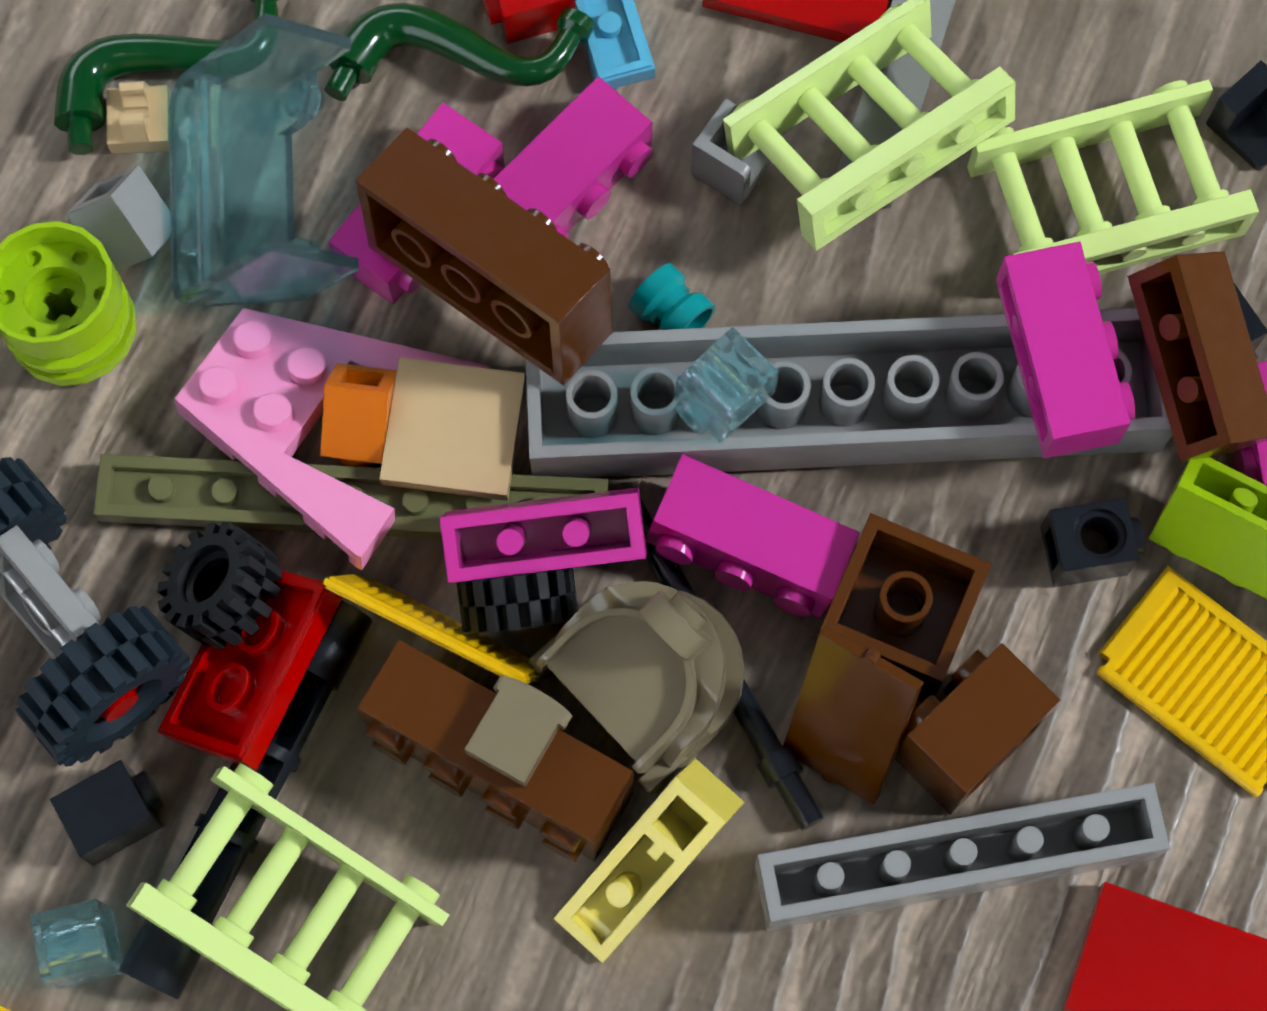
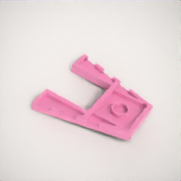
(263, 397)

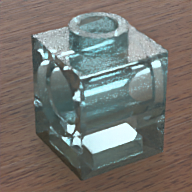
(724, 386)
(76, 944)

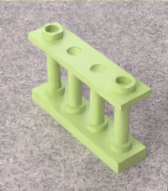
(882, 170)
(1156, 229)
(229, 938)

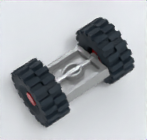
(99, 675)

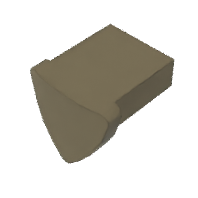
(517, 729)

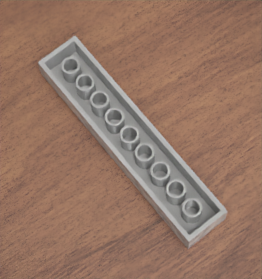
(839, 400)

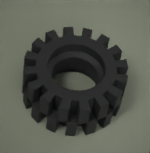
(240, 599)
(517, 601)

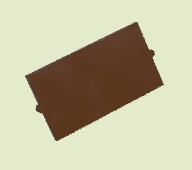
(851, 714)

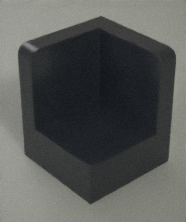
(1242, 117)

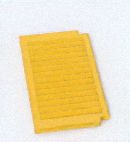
(432, 626)
(1195, 676)

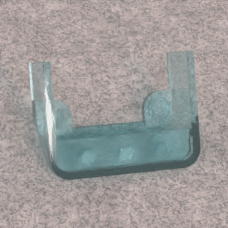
(235, 168)

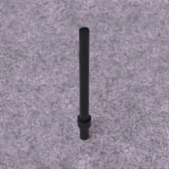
(778, 763)

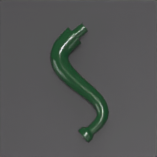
(414, 25)
(99, 62)

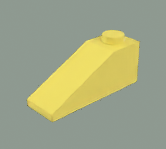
(648, 859)

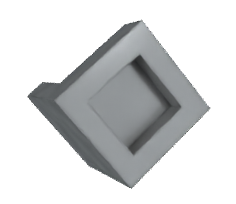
(721, 169)
(125, 217)

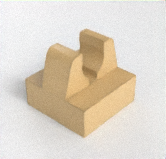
(138, 118)

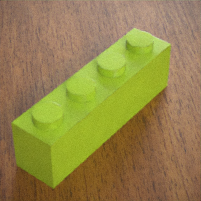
(1218, 523)

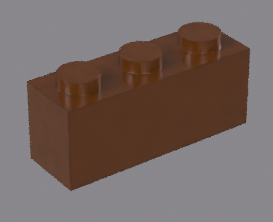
(1201, 354)

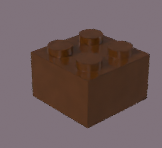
(907, 599)
(980, 723)

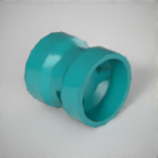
(667, 301)

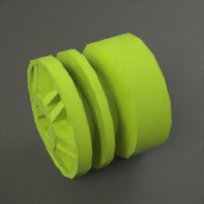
(63, 304)

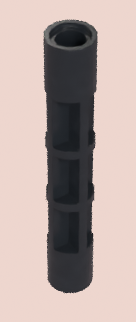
(158, 956)

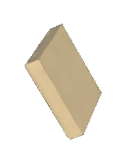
(453, 429)

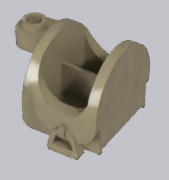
(651, 671)

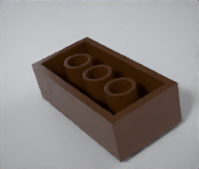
(487, 254)
(432, 713)

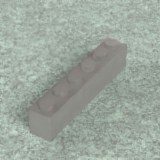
(960, 856)

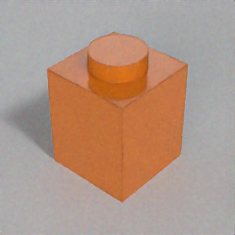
(356, 414)

